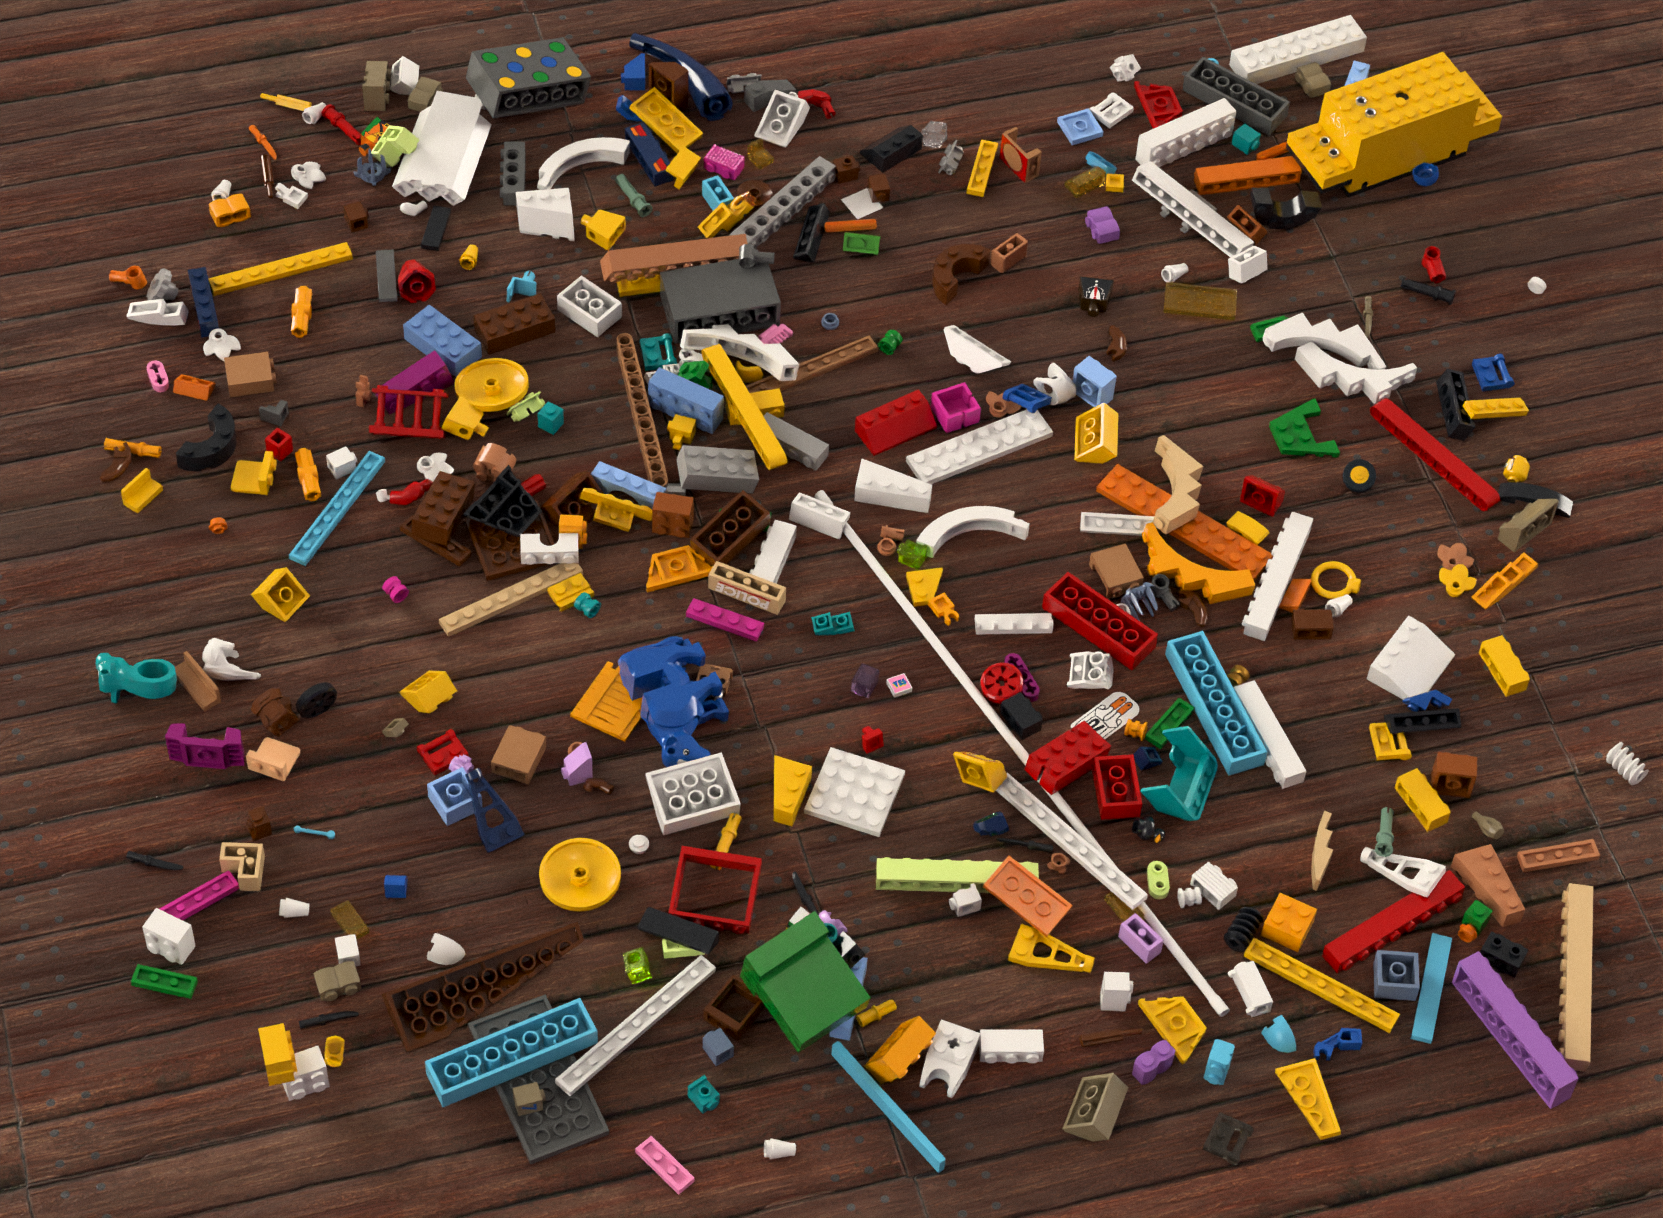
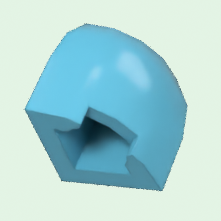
(1280, 1035)

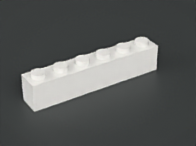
(1280, 754)

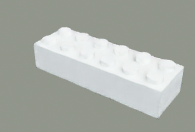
(1186, 134)

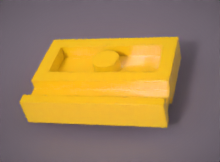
(567, 591)

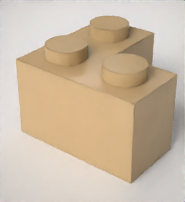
(246, 860)

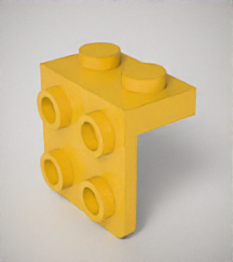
(254, 476)

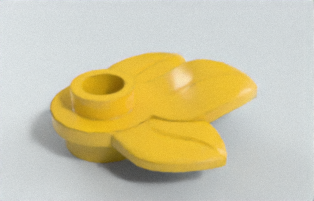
(1457, 577)

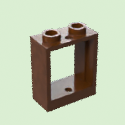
(727, 1024)

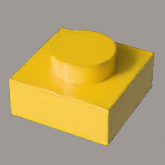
(1114, 182)

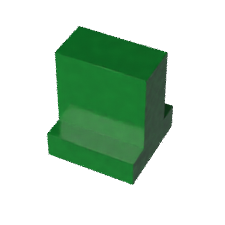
(804, 982)

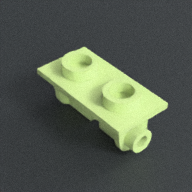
(531, 402)

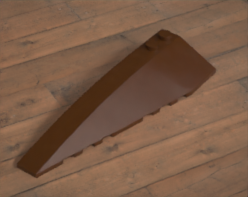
(449, 999)

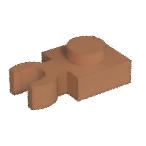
(363, 391)

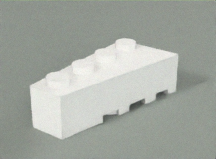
(891, 489)

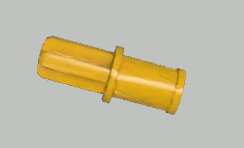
(876, 1013)

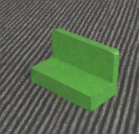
(861, 243)

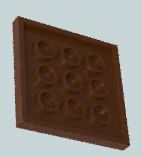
(501, 552)

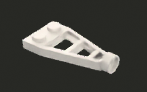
(1424, 881)

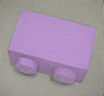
(1140, 938)

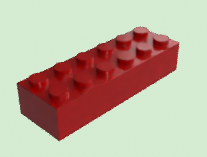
(1100, 621)

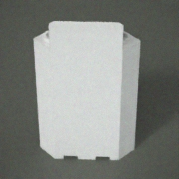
(447, 150)

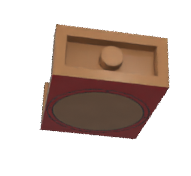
(1023, 164)

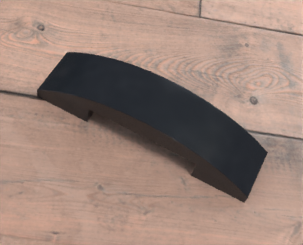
(1529, 493)

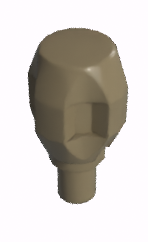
(1489, 825)

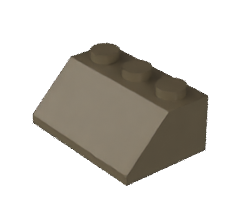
(1528, 523)
(1096, 1107)

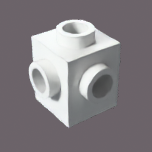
(1125, 68)

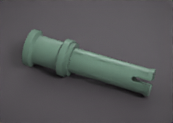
(636, 200)
(1385, 837)

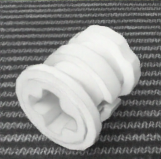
(1189, 896)

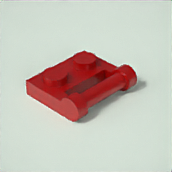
(440, 760)

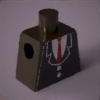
(1094, 294)

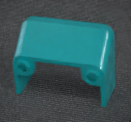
(1191, 778)

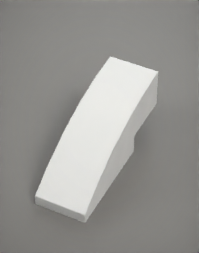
(158, 312)

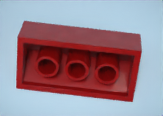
(895, 422)

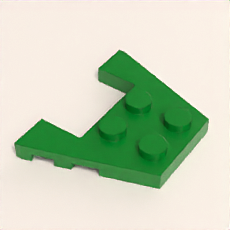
(1294, 435)

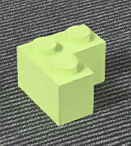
(394, 143)

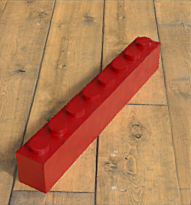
(1391, 923)

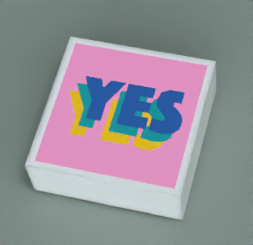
(899, 685)

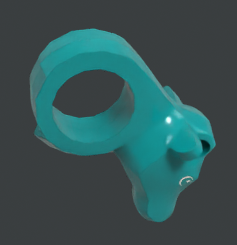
(146, 678)

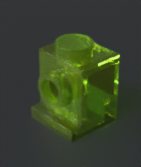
(912, 554)
(637, 965)

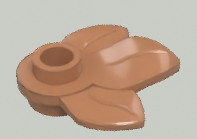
(1000, 407)
(1454, 556)

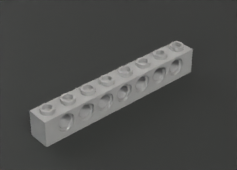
(787, 202)

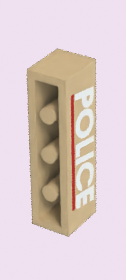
(747, 587)

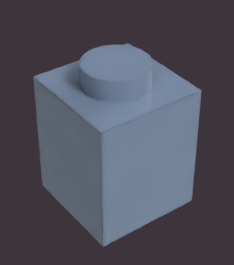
(718, 1046)

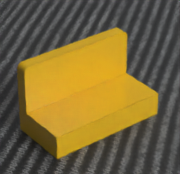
(683, 166)
(140, 491)

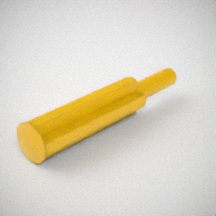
(287, 101)

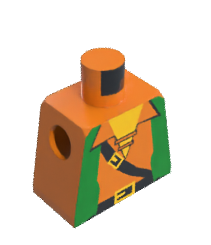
(372, 134)

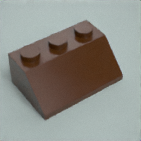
(671, 81)
(567, 499)

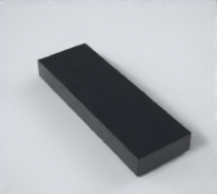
(436, 228)

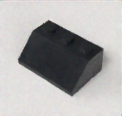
(893, 148)

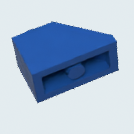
(634, 74)

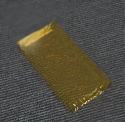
(1200, 301)

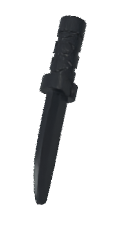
(1031, 844)
(150, 861)
(805, 898)
(323, 1019)

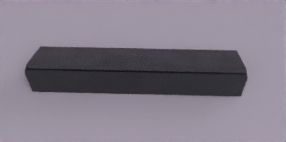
(811, 233)
(1423, 720)
(679, 930)

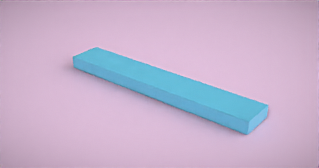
(1431, 988)

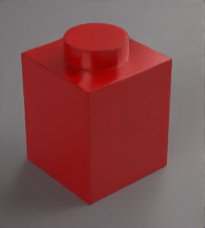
(279, 443)

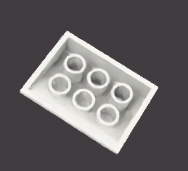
(1410, 660)
(692, 793)

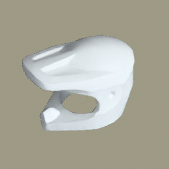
(1061, 384)

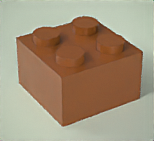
(672, 515)
(1454, 774)

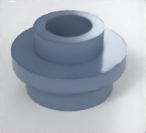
(830, 321)

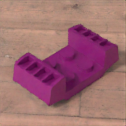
(205, 752)

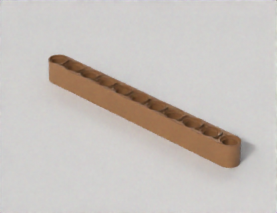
(641, 410)

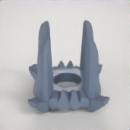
(362, 170)
(1138, 593)

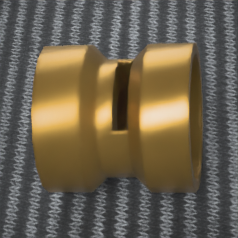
(1238, 675)

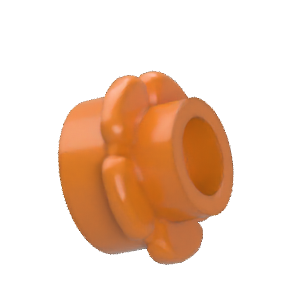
(218, 525)
(1467, 933)

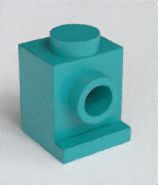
(697, 1095)

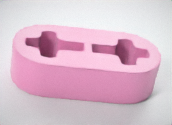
(154, 377)

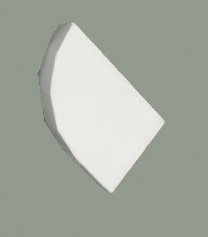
(445, 950)

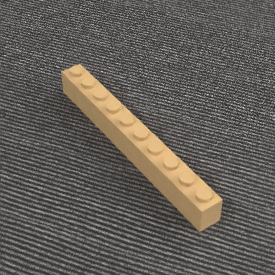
(1576, 976)

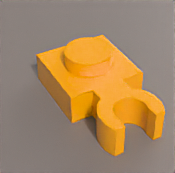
(942, 606)

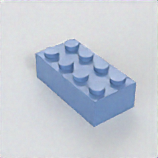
(433, 331)
(685, 398)

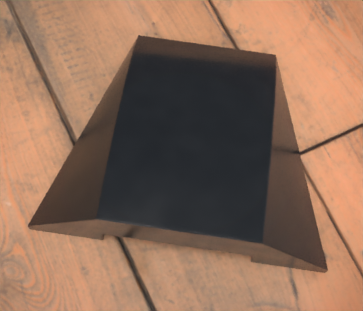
(505, 505)

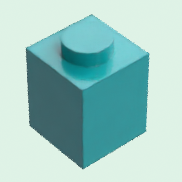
(1246, 139)
(550, 418)

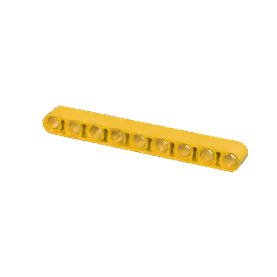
(744, 407)

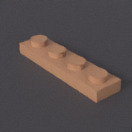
(1558, 855)

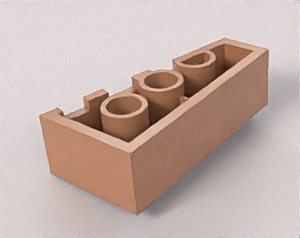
(1488, 879)

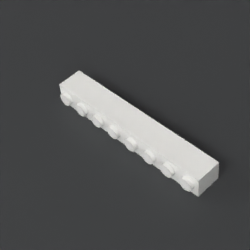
(1191, 209)
(1277, 577)

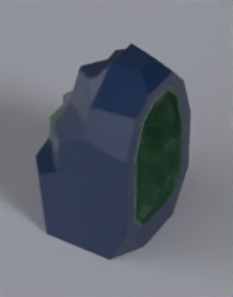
(991, 825)

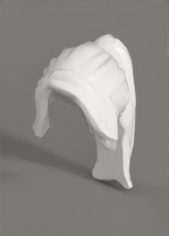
(217, 665)

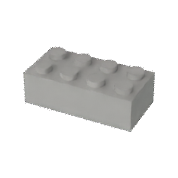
(717, 469)

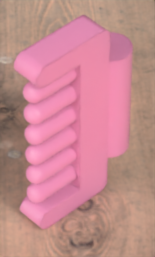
(775, 333)

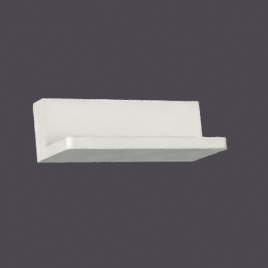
(818, 515)

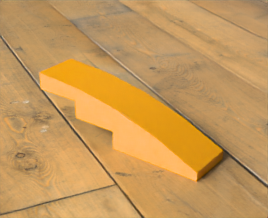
(1505, 581)

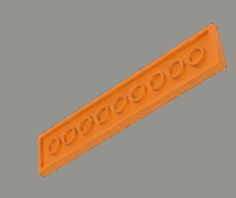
(1200, 533)

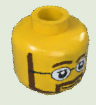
(1516, 469)

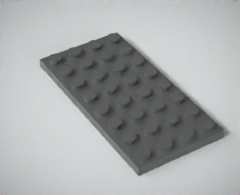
(564, 1118)

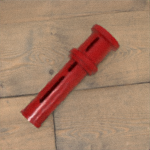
(338, 120)

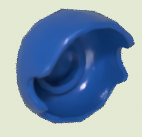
(1425, 174)

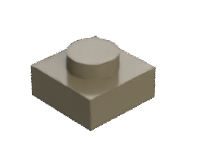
(395, 728)

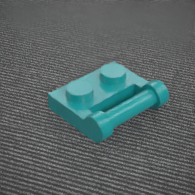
(651, 352)

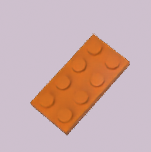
(1027, 896)

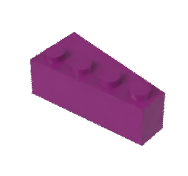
(423, 375)

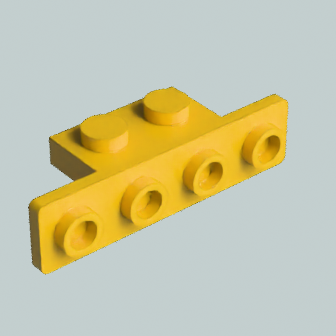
(615, 511)

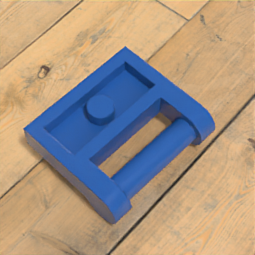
(1487, 375)
(1027, 397)

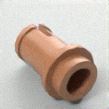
(892, 533)

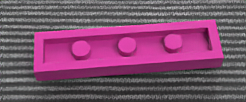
(724, 619)
(202, 896)

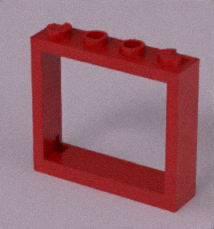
(719, 859)

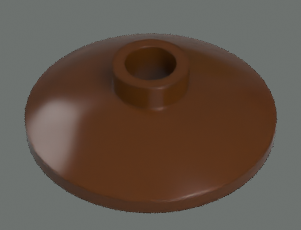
(758, 189)

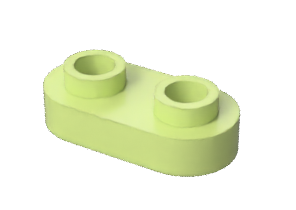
(1158, 878)

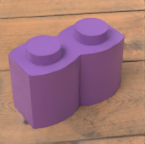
(1102, 225)
(1153, 1062)

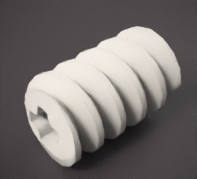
(1625, 765)

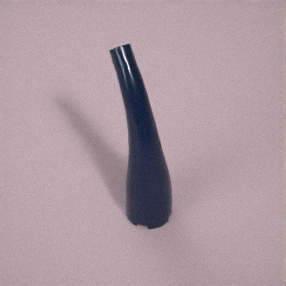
(704, 87)

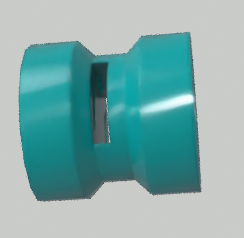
(587, 605)

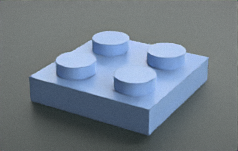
(1080, 126)

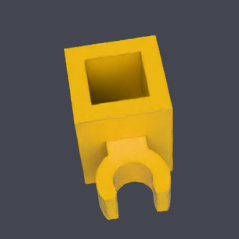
(681, 430)

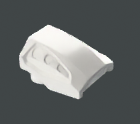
(1090, 670)

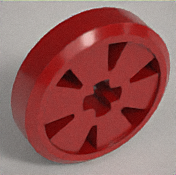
(1001, 672)

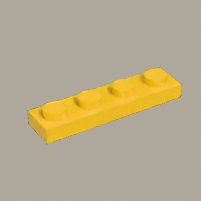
(982, 168)
(1495, 408)

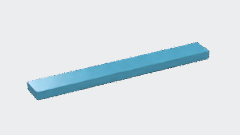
(337, 508)
(888, 1106)

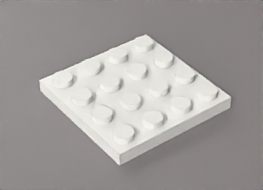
(854, 792)

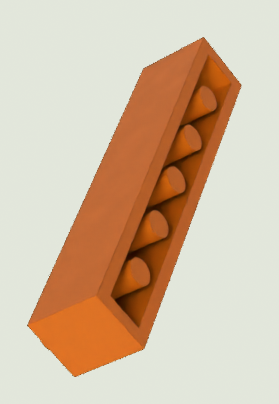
(1247, 175)

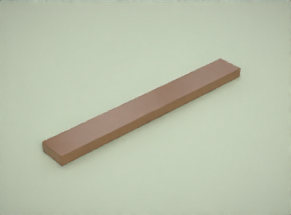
(820, 365)

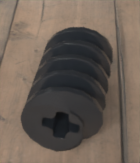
(1243, 928)

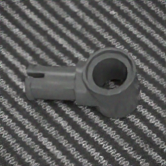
(749, 256)
(1164, 591)

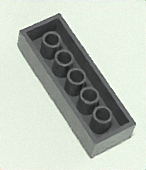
(1252, 102)

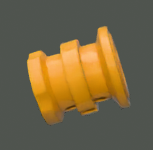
(1136, 729)

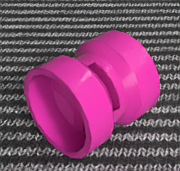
(394, 588)

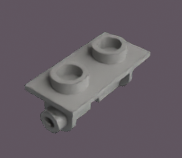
(736, 82)
(952, 153)

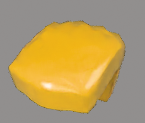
(748, 374)
(334, 1051)

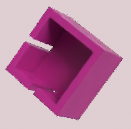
(955, 407)

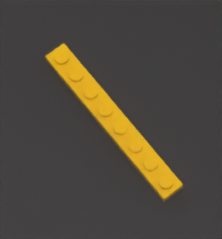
(280, 269)
(1321, 985)

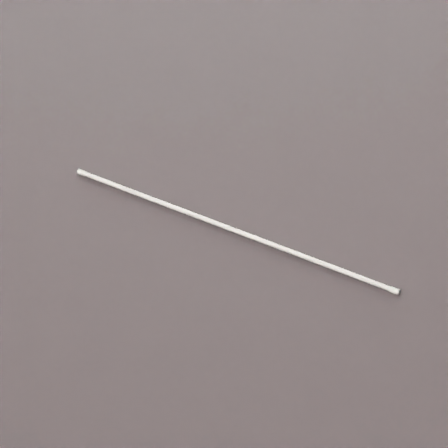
(1214, 999)

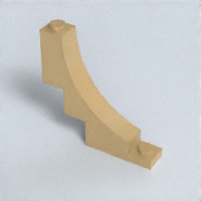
(1183, 476)

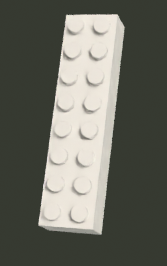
(1287, 52)

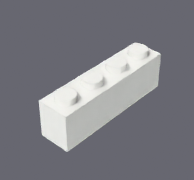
(774, 551)

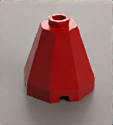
(415, 282)

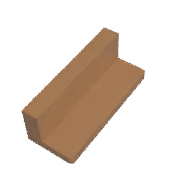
(197, 683)

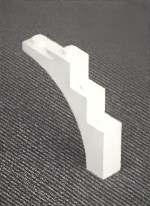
(745, 346)
(1351, 379)

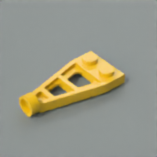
(1025, 944)

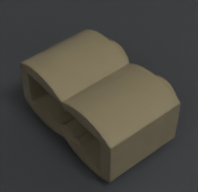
(1312, 79)
(423, 94)
(337, 981)

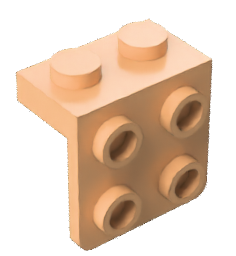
(273, 758)

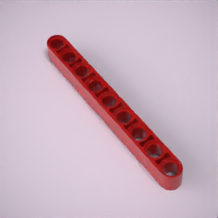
(1435, 454)

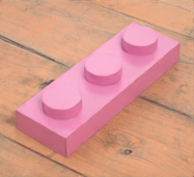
(665, 1165)

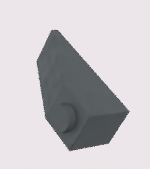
(759, 93)

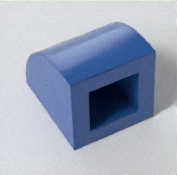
(395, 886)

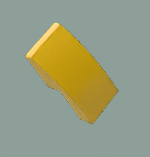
(1247, 527)

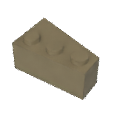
(376, 85)

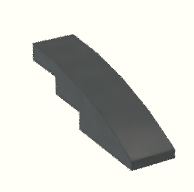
(386, 275)

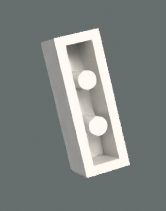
(1011, 1046)

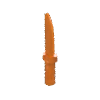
(261, 139)

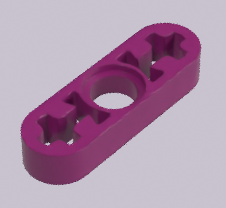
(1030, 682)

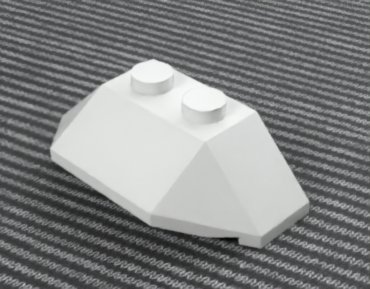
(972, 352)

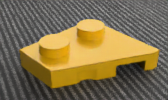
(923, 585)

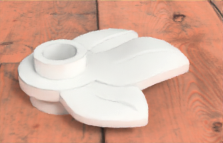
(307, 174)
(220, 346)
(432, 465)

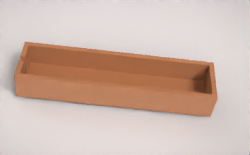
(653, 259)

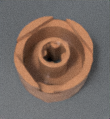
(492, 461)

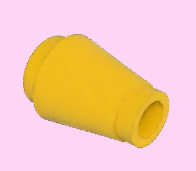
(469, 258)

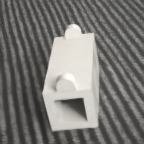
(1251, 988)

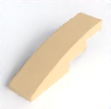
(1321, 853)

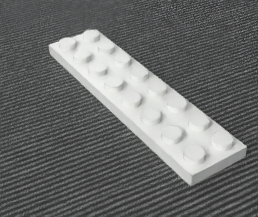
(979, 446)

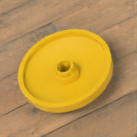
(492, 384)
(580, 874)

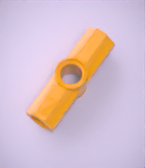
(301, 311)
(307, 474)

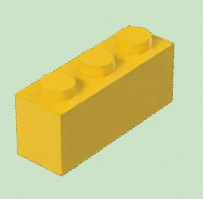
(767, 401)
(1504, 665)
(1422, 799)

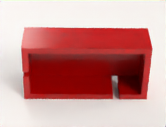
(1066, 757)

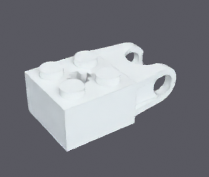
(950, 1055)

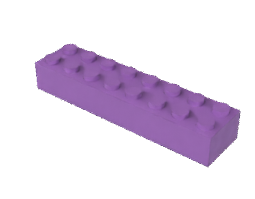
(1515, 1030)

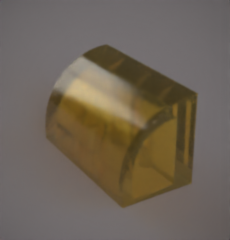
(1086, 181)

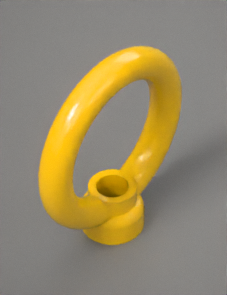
(1353, 583)

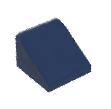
(1147, 758)

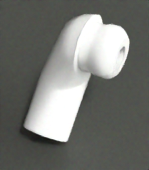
(412, 209)

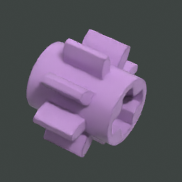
(461, 761)

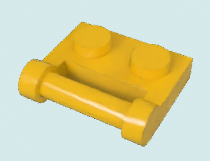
(1384, 743)

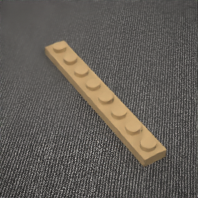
(507, 598)

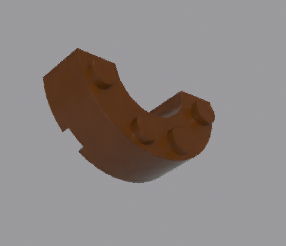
(954, 261)

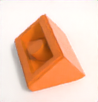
(193, 387)
(1295, 594)

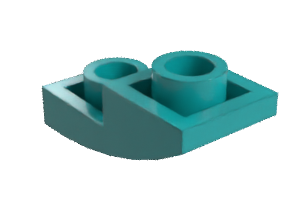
(832, 625)

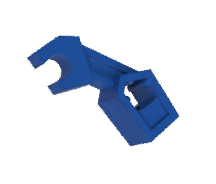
(1330, 1043)

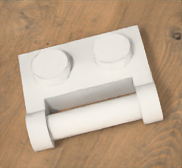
(1114, 113)

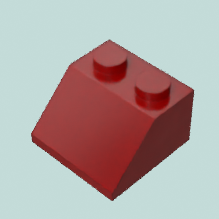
(1261, 495)

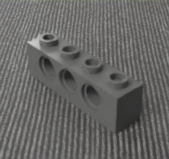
(513, 171)

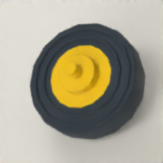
(1359, 475)

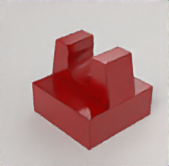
(872, 739)

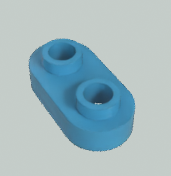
(1096, 160)

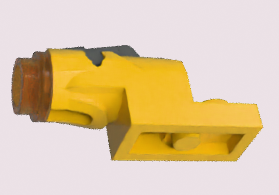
(727, 215)

